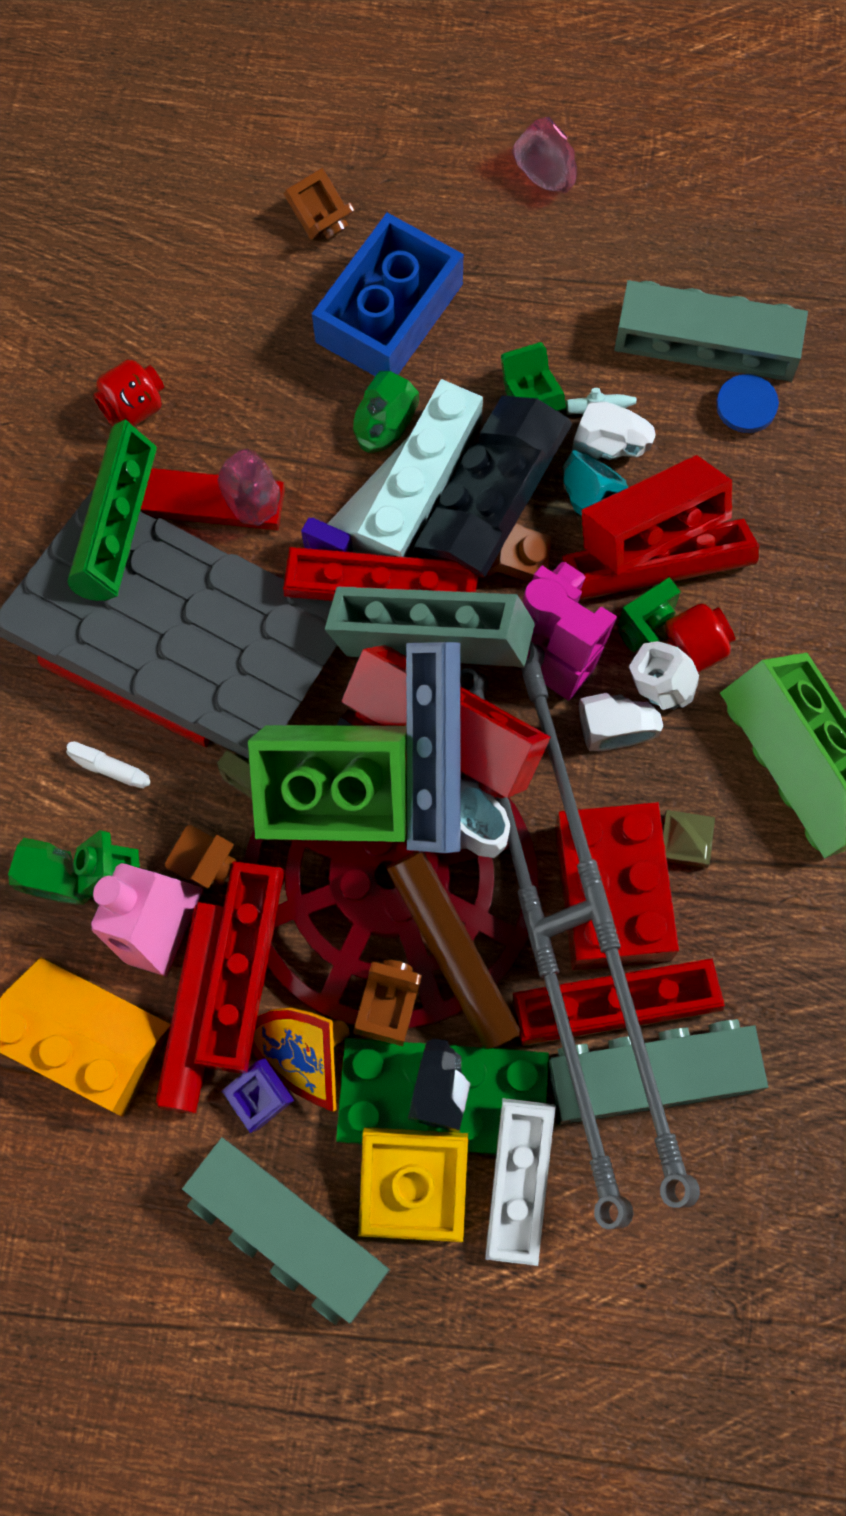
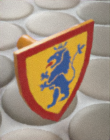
(301, 1051)

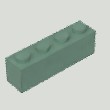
(711, 330)
(487, 625)
(683, 1065)
(286, 1231)

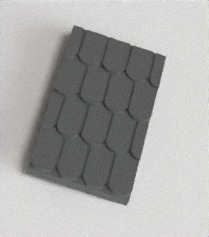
(185, 636)

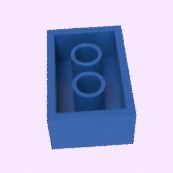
(388, 297)

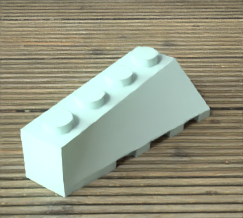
(399, 497)

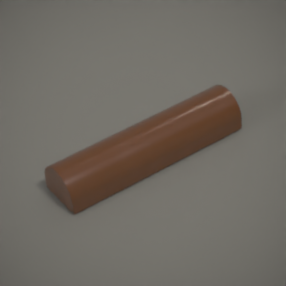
(453, 949)

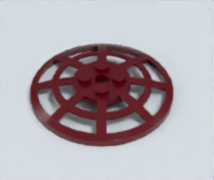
(385, 915)

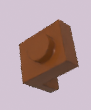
(319, 205)
(522, 554)
(200, 858)
(388, 1002)

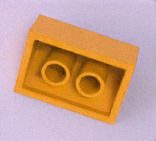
(79, 1035)

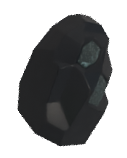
(439, 1088)

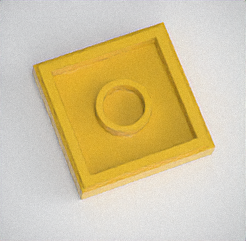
(413, 1184)

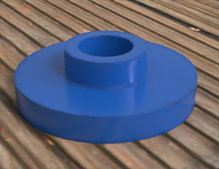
(747, 403)

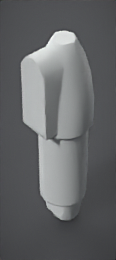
(101, 763)

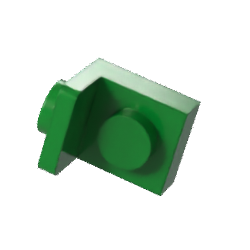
(648, 610)

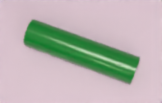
(112, 514)

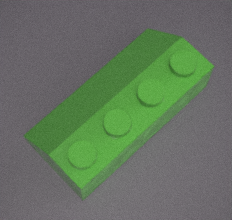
(800, 739)

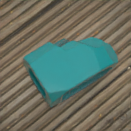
(589, 480)

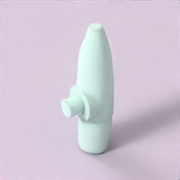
(579, 405)

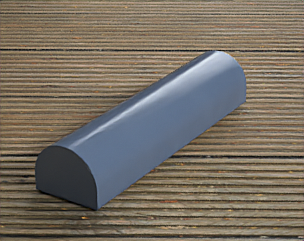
(433, 747)

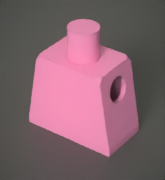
(143, 916)

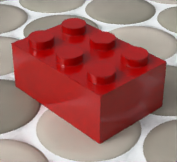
(636, 880)

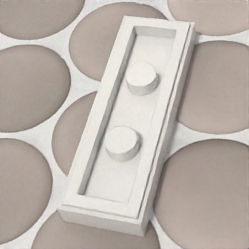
(520, 1182)

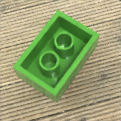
(329, 782)

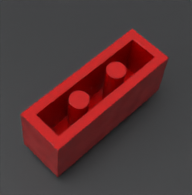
(657, 514)

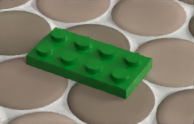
(382, 1078)

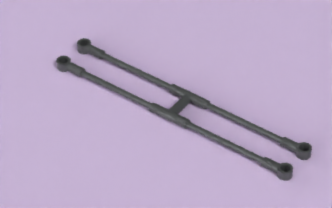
(540, 932)

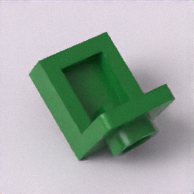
(529, 376)
(98, 859)

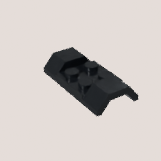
(493, 484)

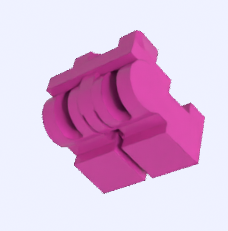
(564, 629)

